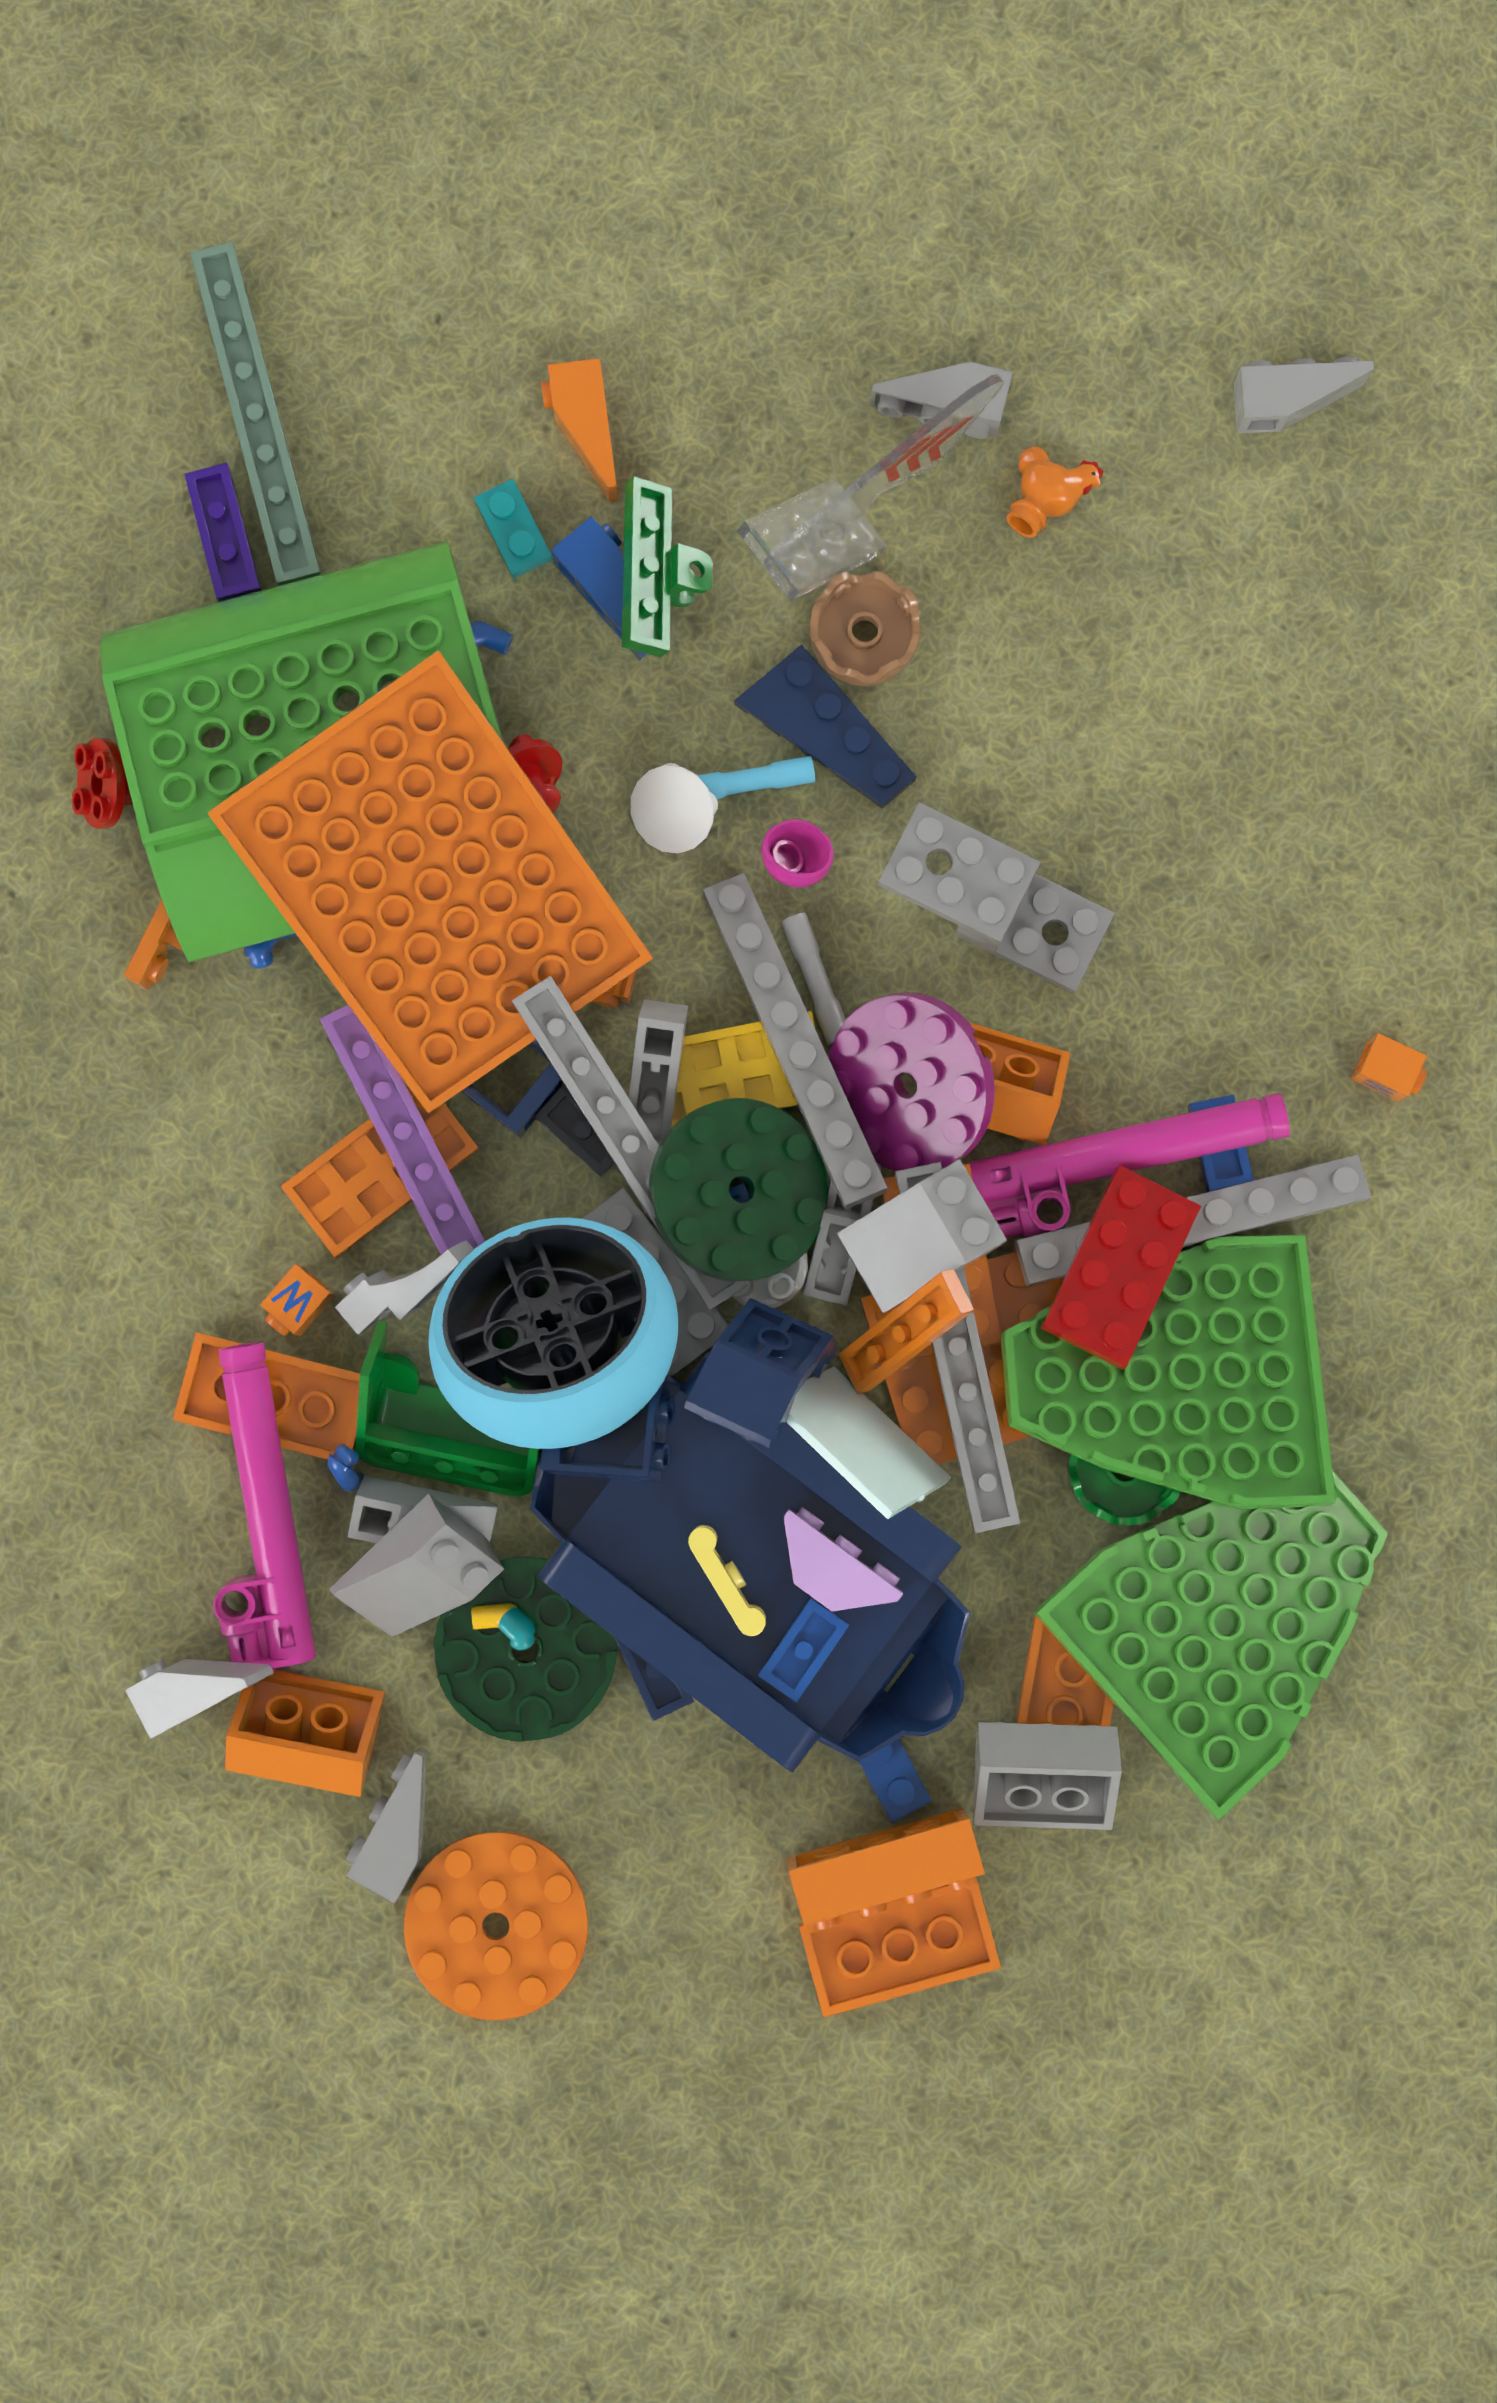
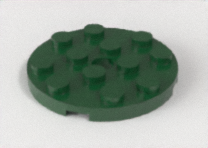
(694, 1199)
(516, 1696)

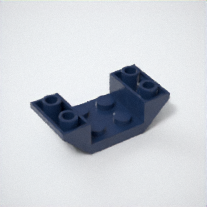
(758, 1371)

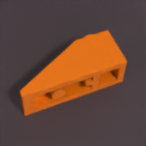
(580, 412)

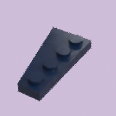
(819, 719)

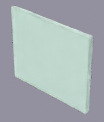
(863, 1444)

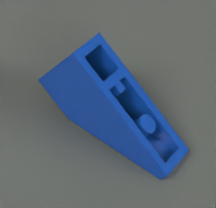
(595, 568)

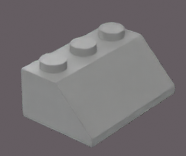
(1046, 1775)

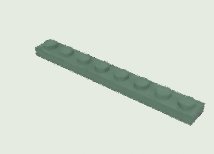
(255, 413)

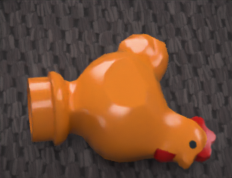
(1048, 490)

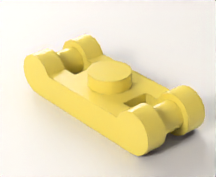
(726, 1581)

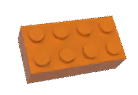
(885, 1867)

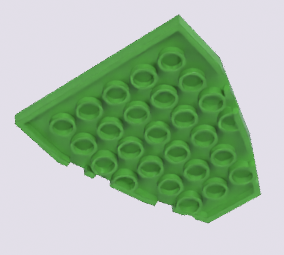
(1215, 1393)
(1220, 1630)

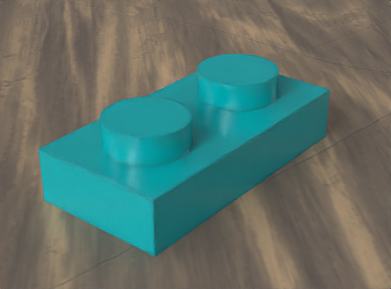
(513, 528)

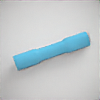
(776, 775)

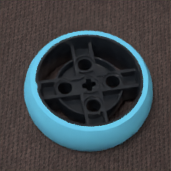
(553, 1333)

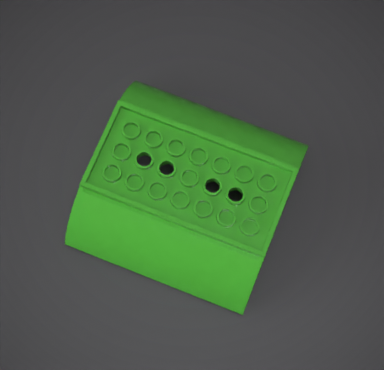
(272, 657)

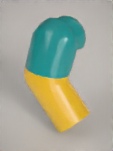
(509, 1620)

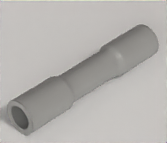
(806, 952)

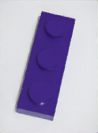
(222, 532)

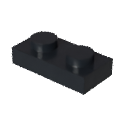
(570, 1126)

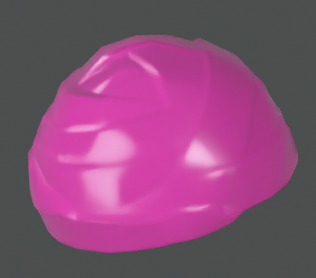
(797, 853)

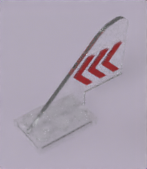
(825, 527)

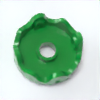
(1113, 1500)

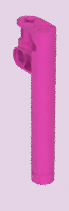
(1026, 1178)
(277, 1618)

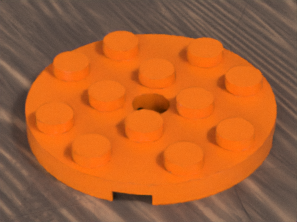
(486, 1973)

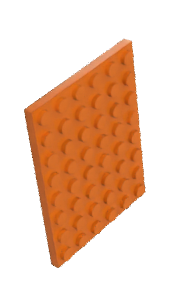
(429, 879)

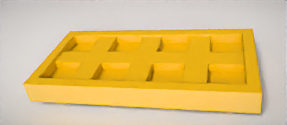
(729, 1066)

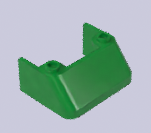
(420, 1434)

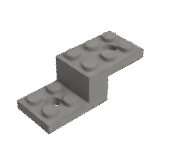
(995, 898)

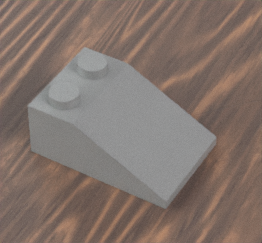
(920, 1234)
(419, 1569)

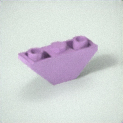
(832, 1568)

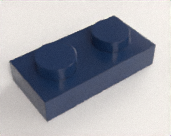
(657, 1691)

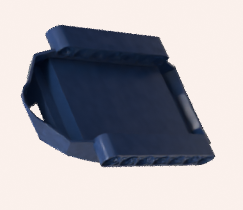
(635, 1576)

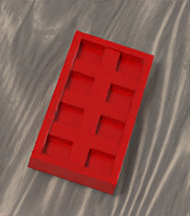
(1121, 1267)

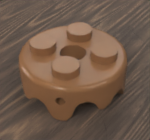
(870, 599)

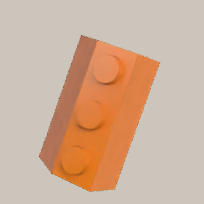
(1026, 1083)
(305, 1732)

